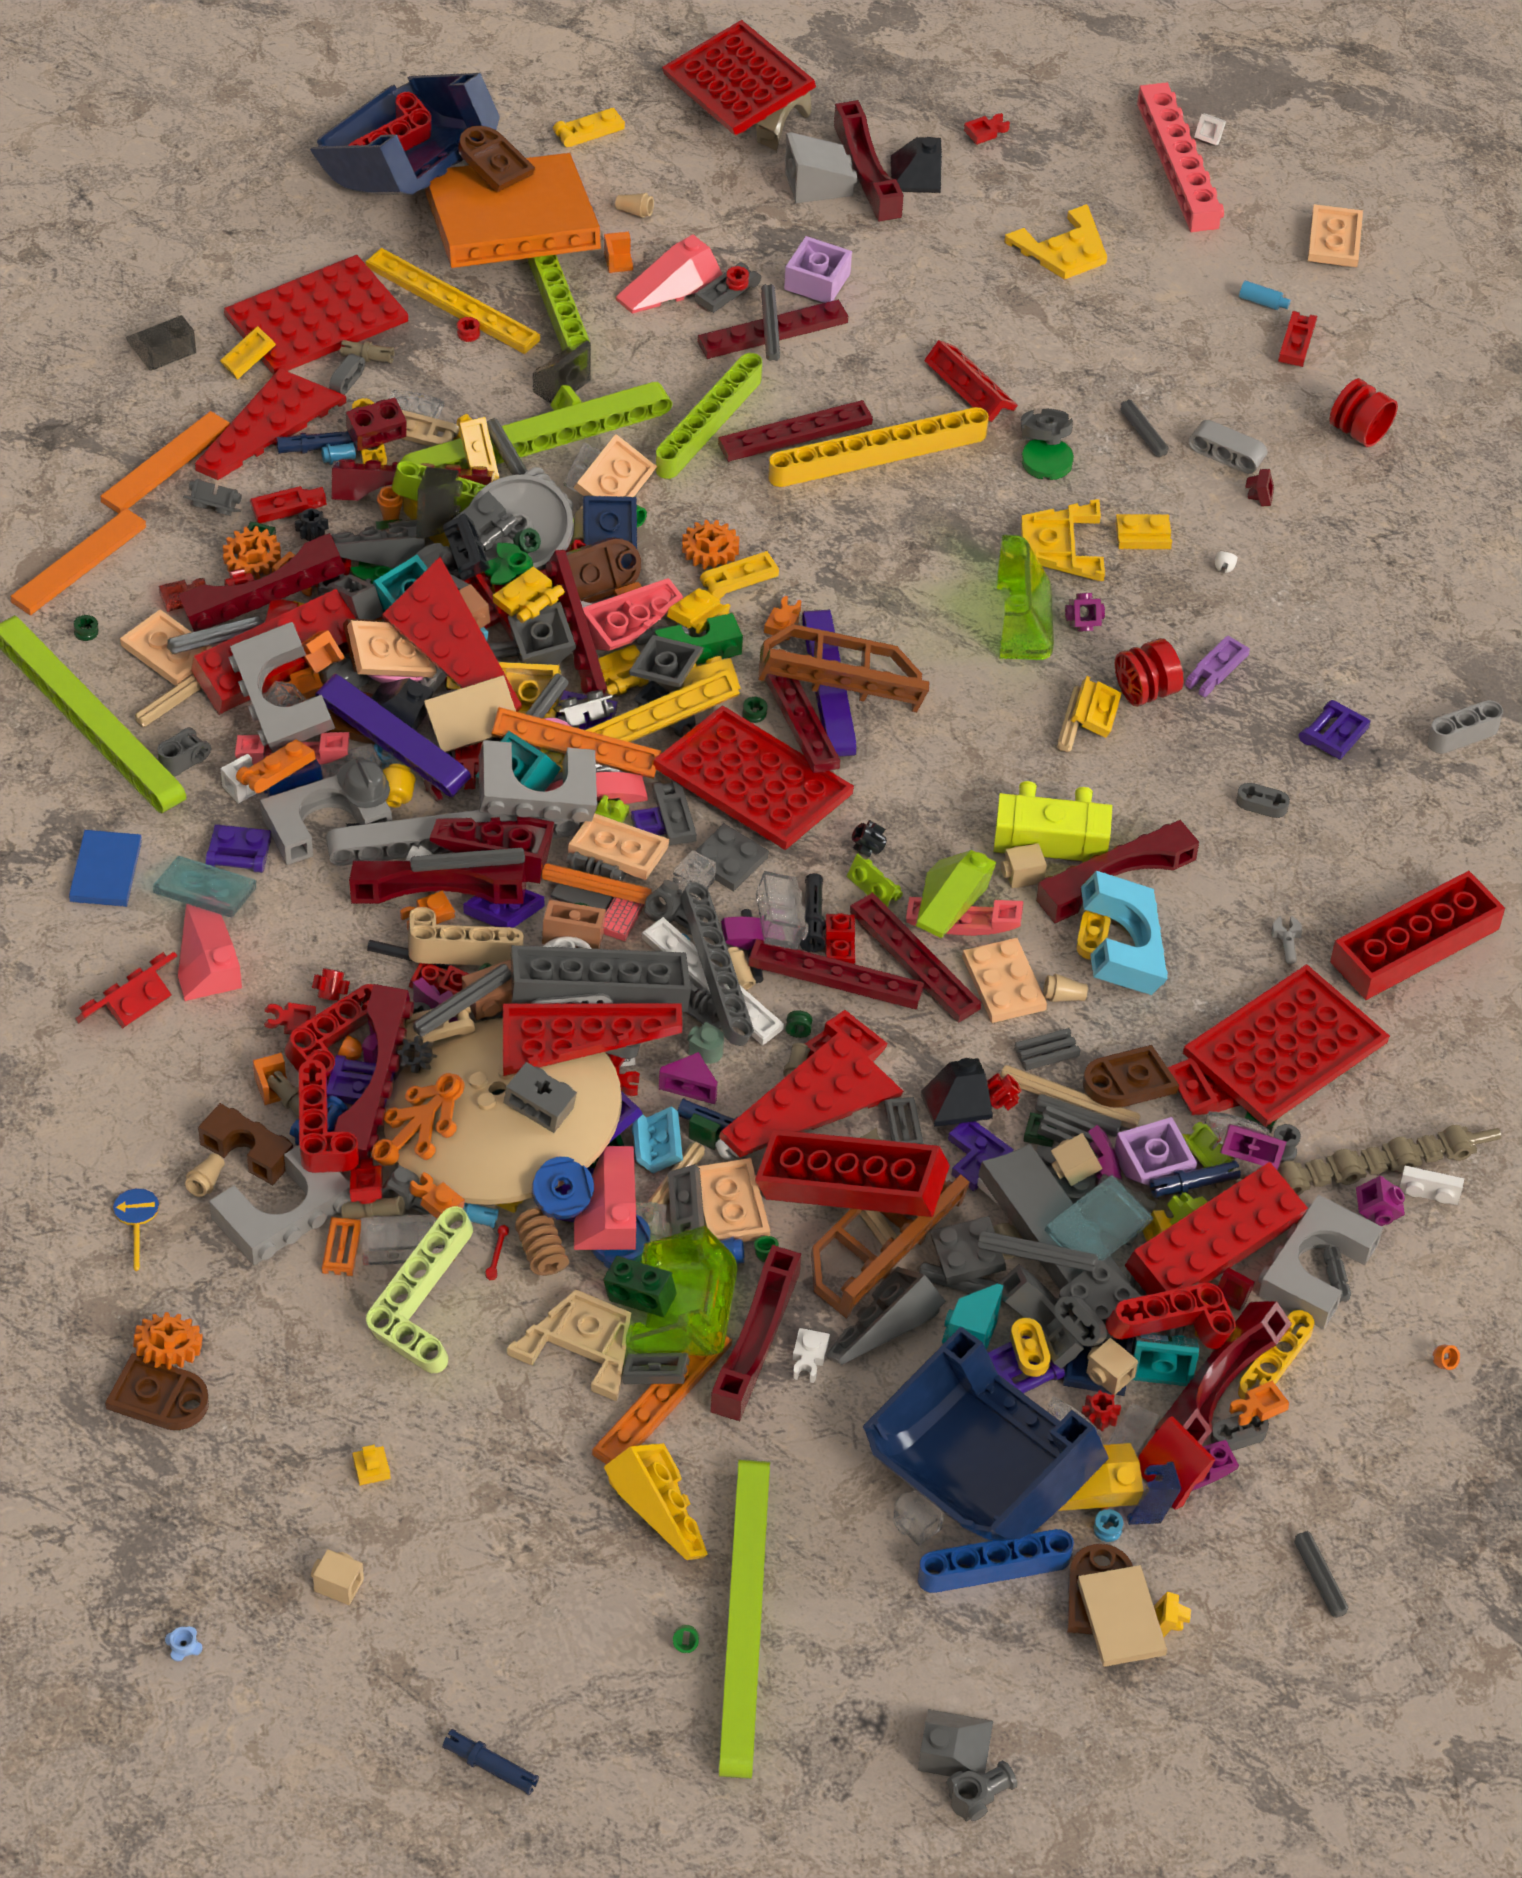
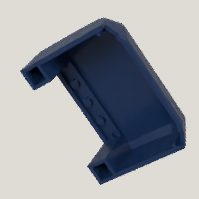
(383, 165)
(982, 1444)

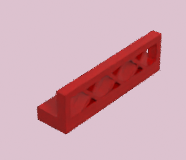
(968, 379)

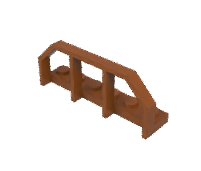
(841, 675)
(876, 1268)

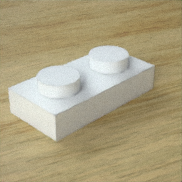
(1431, 1185)

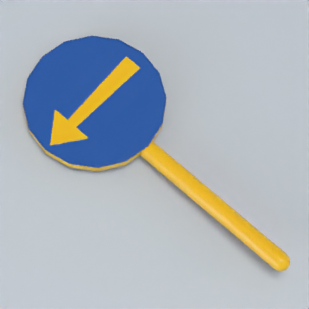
(136, 1208)

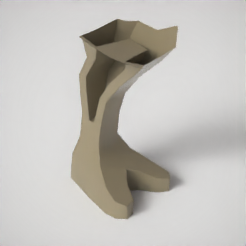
(771, 128)

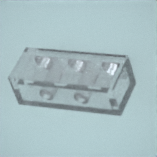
(781, 910)
(394, 1237)

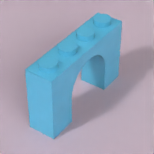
(1136, 909)

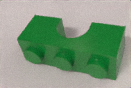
(721, 638)

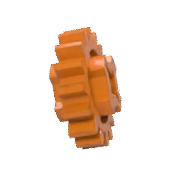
(710, 544)
(252, 552)
(167, 1340)

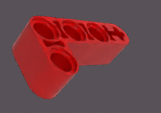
(411, 123)
(337, 1026)
(321, 1149)
(1133, 1318)

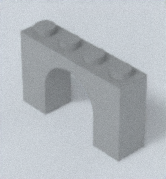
(255, 660)
(504, 794)
(287, 811)
(1321, 1226)
(263, 1234)

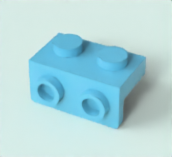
(657, 1140)

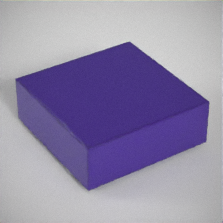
(648, 820)

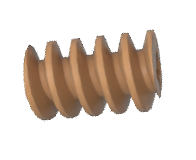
(541, 1242)

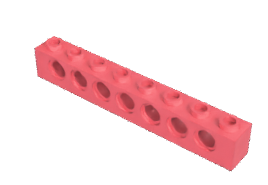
(1180, 157)

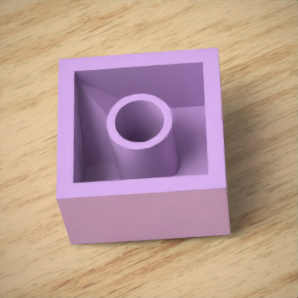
(817, 270)
(1153, 1151)

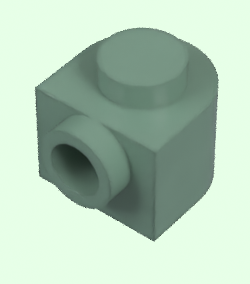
(707, 1041)

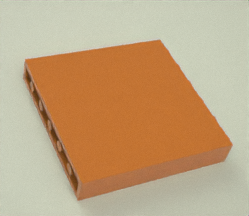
(524, 221)

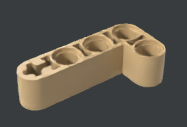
(458, 944)

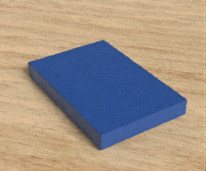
(105, 868)

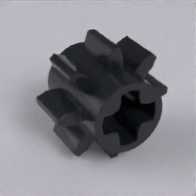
(311, 524)
(869, 838)
(408, 1051)

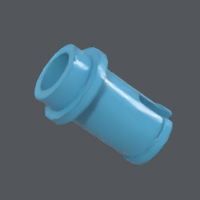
(335, 453)
(481, 1214)

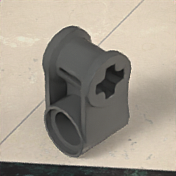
(180, 751)

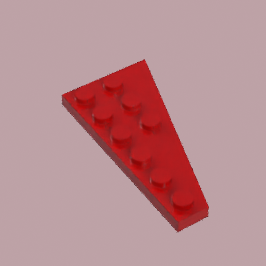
(275, 411)
(444, 630)
(571, 1031)
(816, 1093)

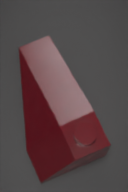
(527, 833)

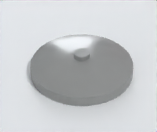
(535, 506)

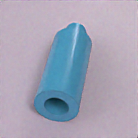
(1263, 296)

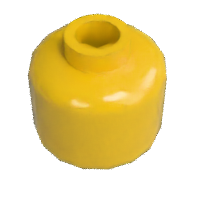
(401, 784)

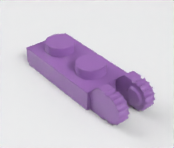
(1217, 665)

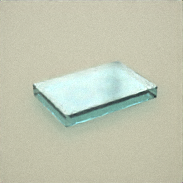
(204, 886)
(1100, 1220)

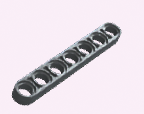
(713, 972)

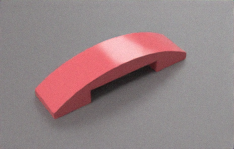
(329, 748)
(620, 785)
(978, 920)

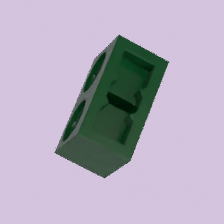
(640, 1286)

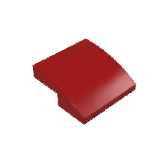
(855, 1030)
(1199, 1090)
(1177, 1445)

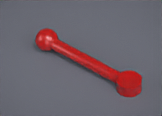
(491, 1272)

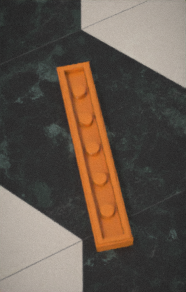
(164, 462)
(78, 561)
(557, 737)
(652, 1409)

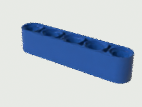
(984, 1571)

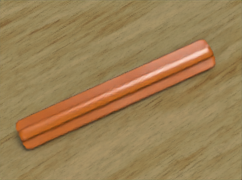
(595, 883)

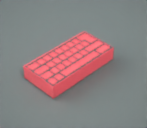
(621, 918)

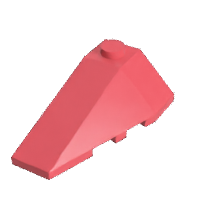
(677, 273)
(629, 615)
(206, 956)
(611, 1214)

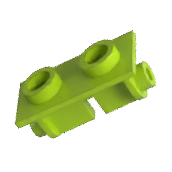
(871, 880)
(1201, 1145)

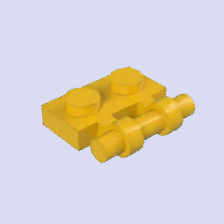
(523, 591)
(617, 667)

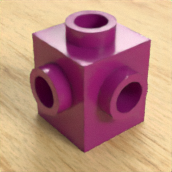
(1094, 614)
(1380, 1201)

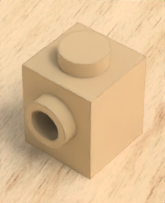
(1024, 865)
(1075, 1159)
(1111, 1366)
(337, 1576)

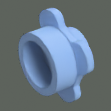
(181, 1635)

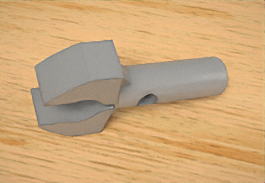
(1287, 937)

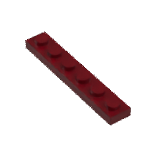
(789, 325)
(795, 430)
(584, 655)
(804, 723)
(915, 957)
(837, 974)

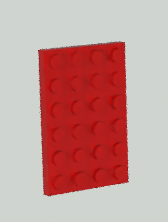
(739, 77)
(318, 313)
(753, 777)
(1286, 1045)

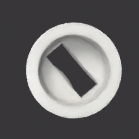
(1225, 560)
(725, 1151)

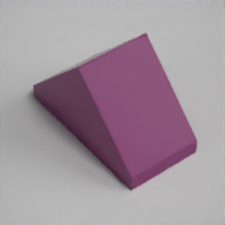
(689, 1078)
(1252, 1146)

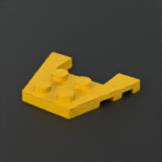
(1066, 253)
(1054, 540)

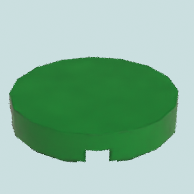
(1047, 460)

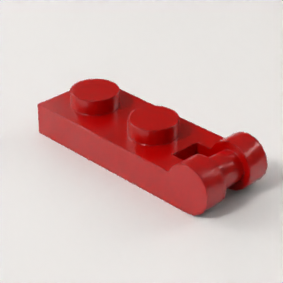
(1297, 339)

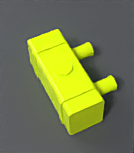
(1059, 826)

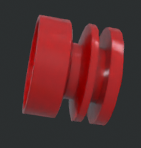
(1363, 412)
(1149, 672)

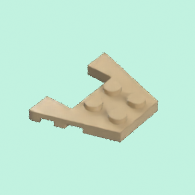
(586, 1328)

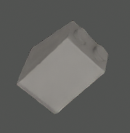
(817, 169)

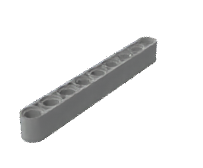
(395, 838)

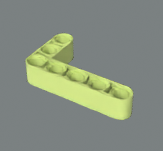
(417, 1290)

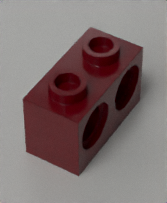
(376, 424)

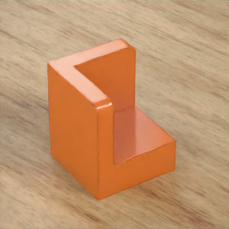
(617, 252)
(321, 651)
(263, 1070)

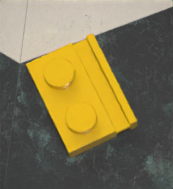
(1143, 531)
(696, 608)
(1096, 707)

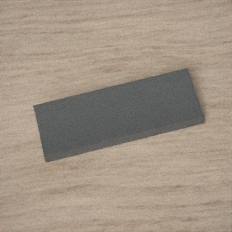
(620, 974)
(1031, 1201)

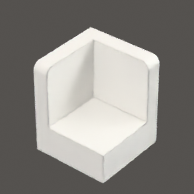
(228, 775)

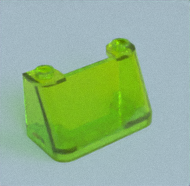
(1028, 610)
(704, 1284)

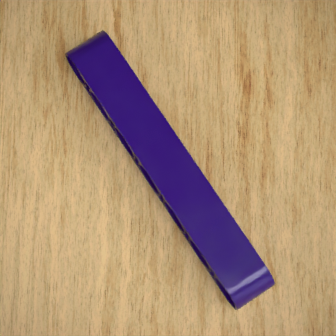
(831, 701)
(394, 735)

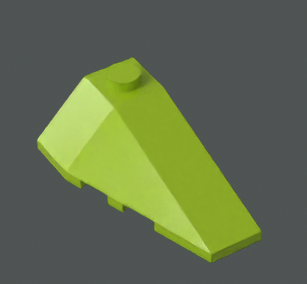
(952, 889)

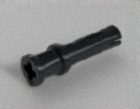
(813, 914)

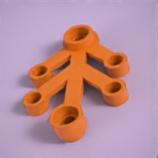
(443, 1093)

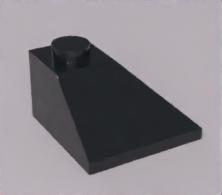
(918, 165)
(404, 700)
(958, 1094)

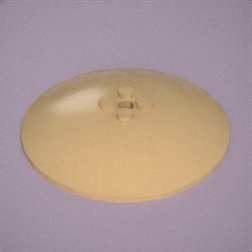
(494, 1146)

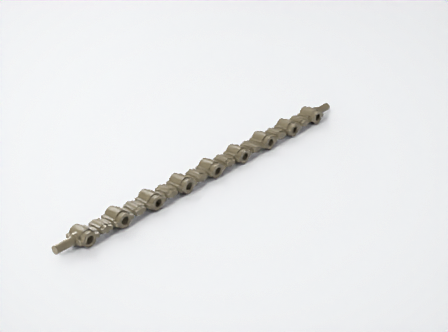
(1345, 1165)

